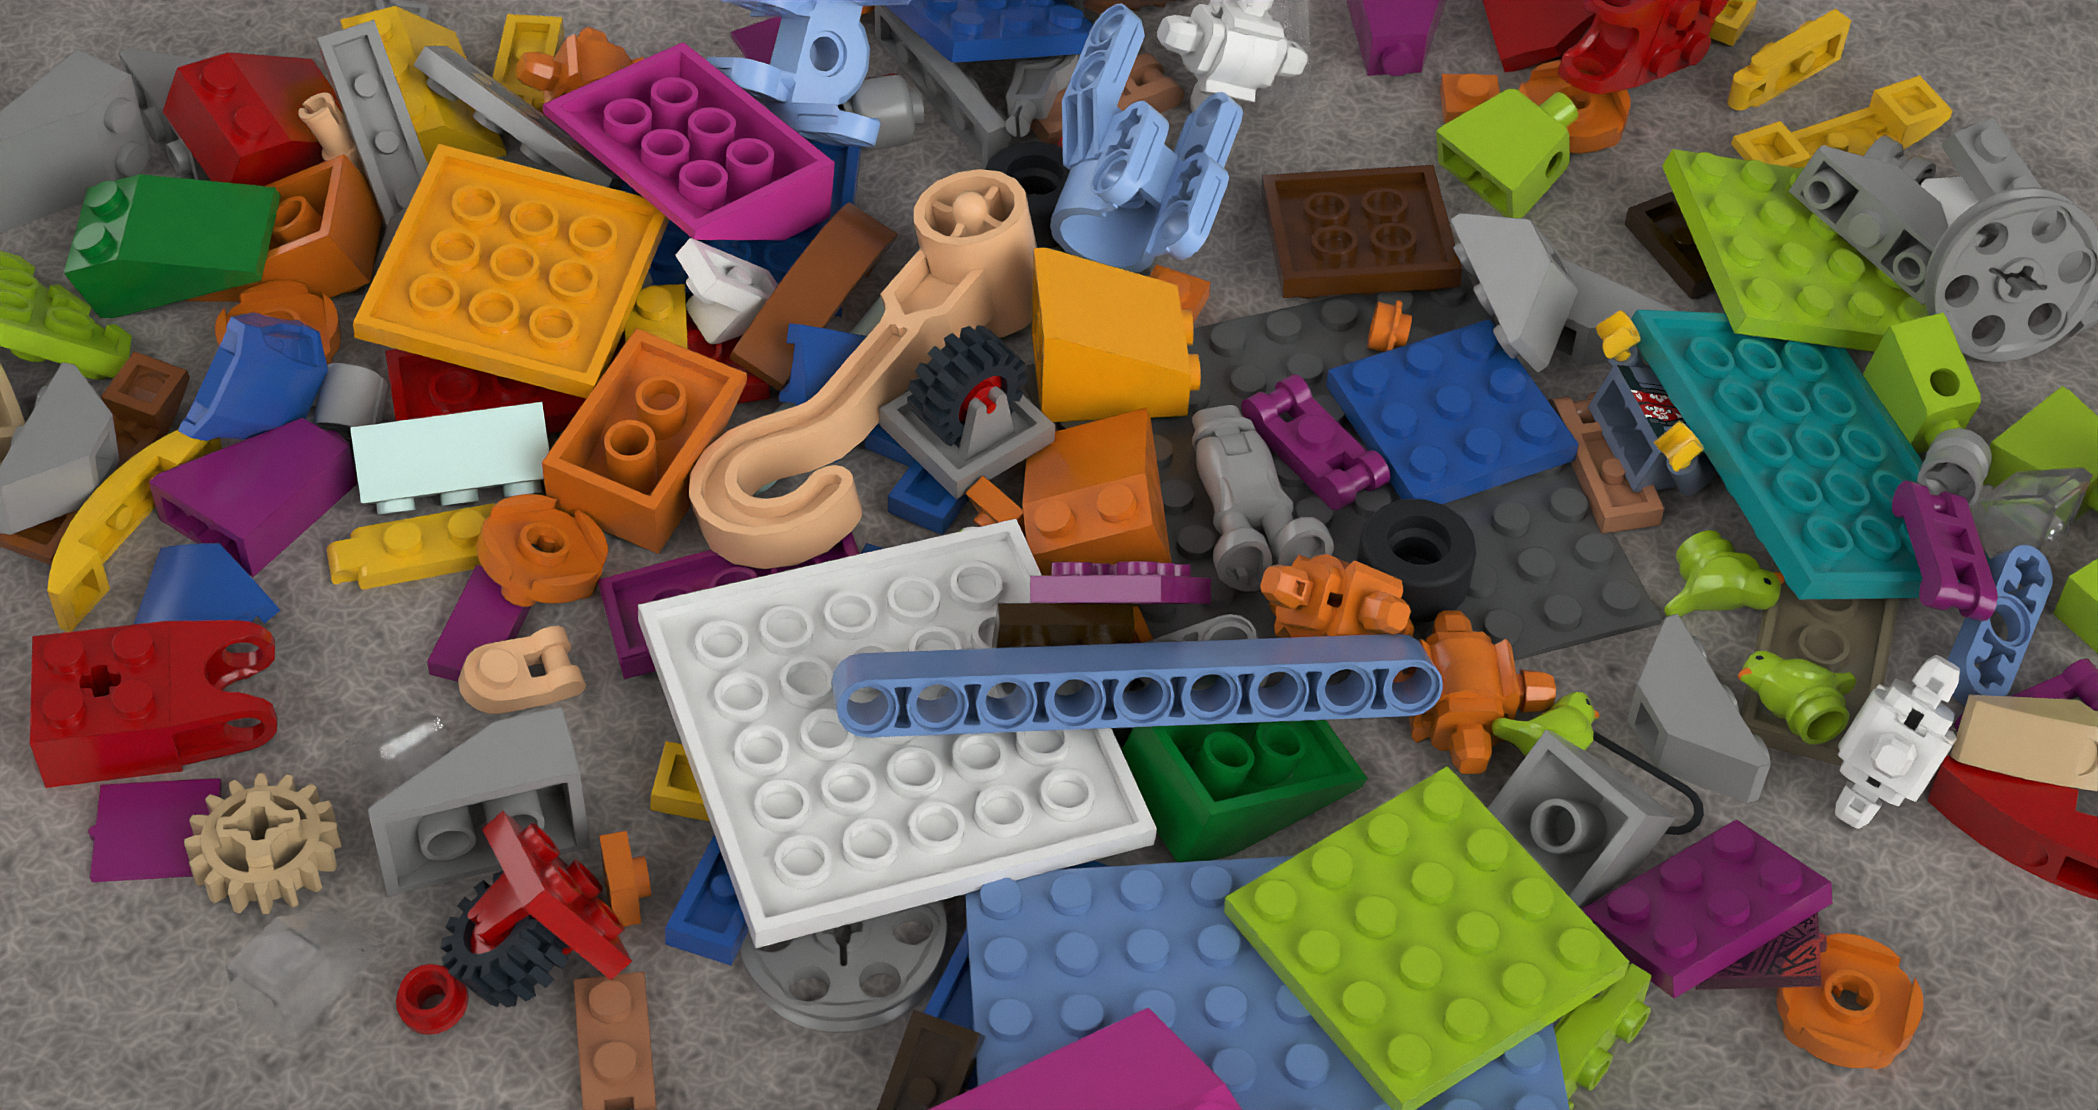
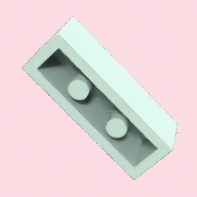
(450, 457)

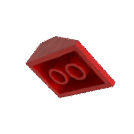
(244, 116)

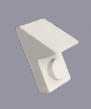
(724, 289)

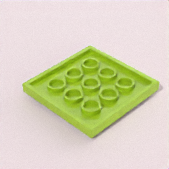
(1777, 260)
(1424, 940)

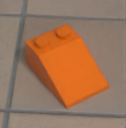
(320, 233)
(640, 437)
(1096, 495)

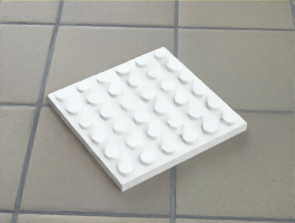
(862, 826)

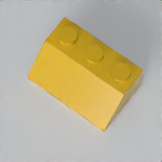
(432, 115)

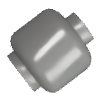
(892, 103)

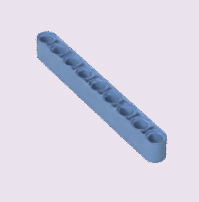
(1110, 667)

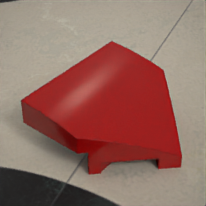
(1535, 29)

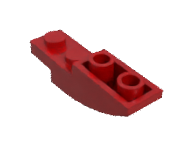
(2022, 822)

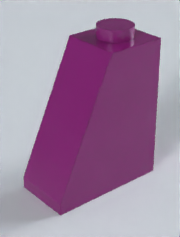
(1395, 33)
(257, 491)

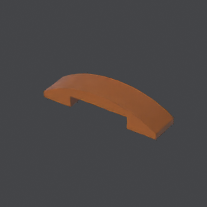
(812, 291)
(143, 407)

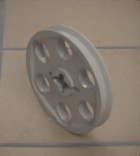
(2011, 252)
(870, 952)

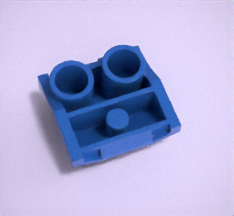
(258, 379)

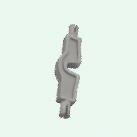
(1037, 85)

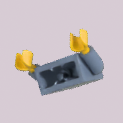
(1641, 420)

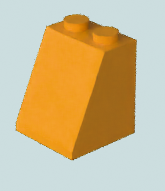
(1108, 341)

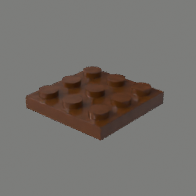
(1360, 231)

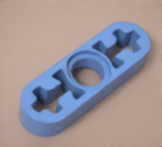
(2021, 613)

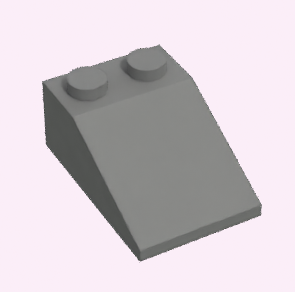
(68, 136)
(435, 820)

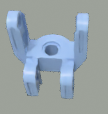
(813, 68)
(1124, 185)

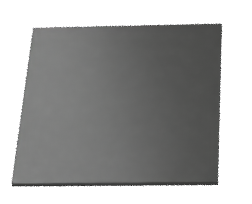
(1539, 561)

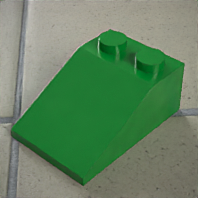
(168, 241)
(1236, 782)

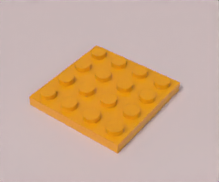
(512, 272)

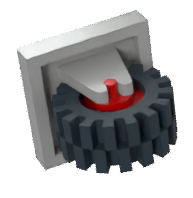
(968, 412)

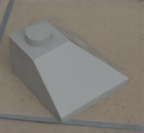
(1579, 818)

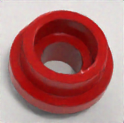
(420, 985)

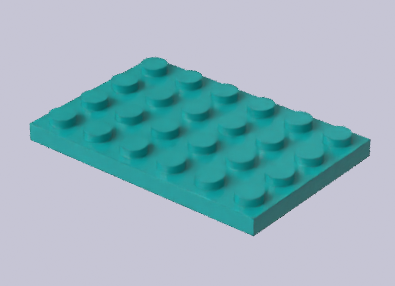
(1797, 450)

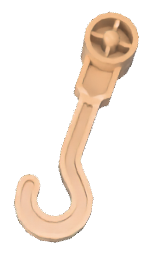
(967, 273)

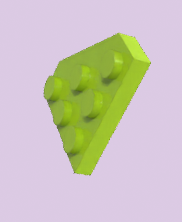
(55, 324)

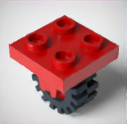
(530, 919)

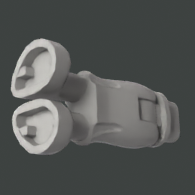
(1249, 499)

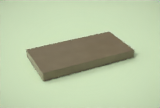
(1830, 633)

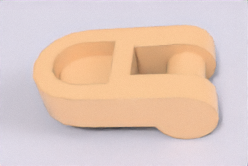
(498, 675)

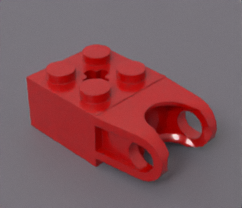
(1639, 42)
(144, 698)

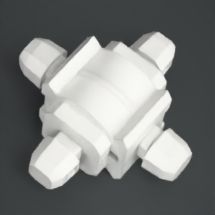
(1231, 48)
(1897, 742)

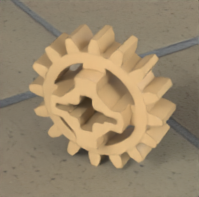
(263, 843)

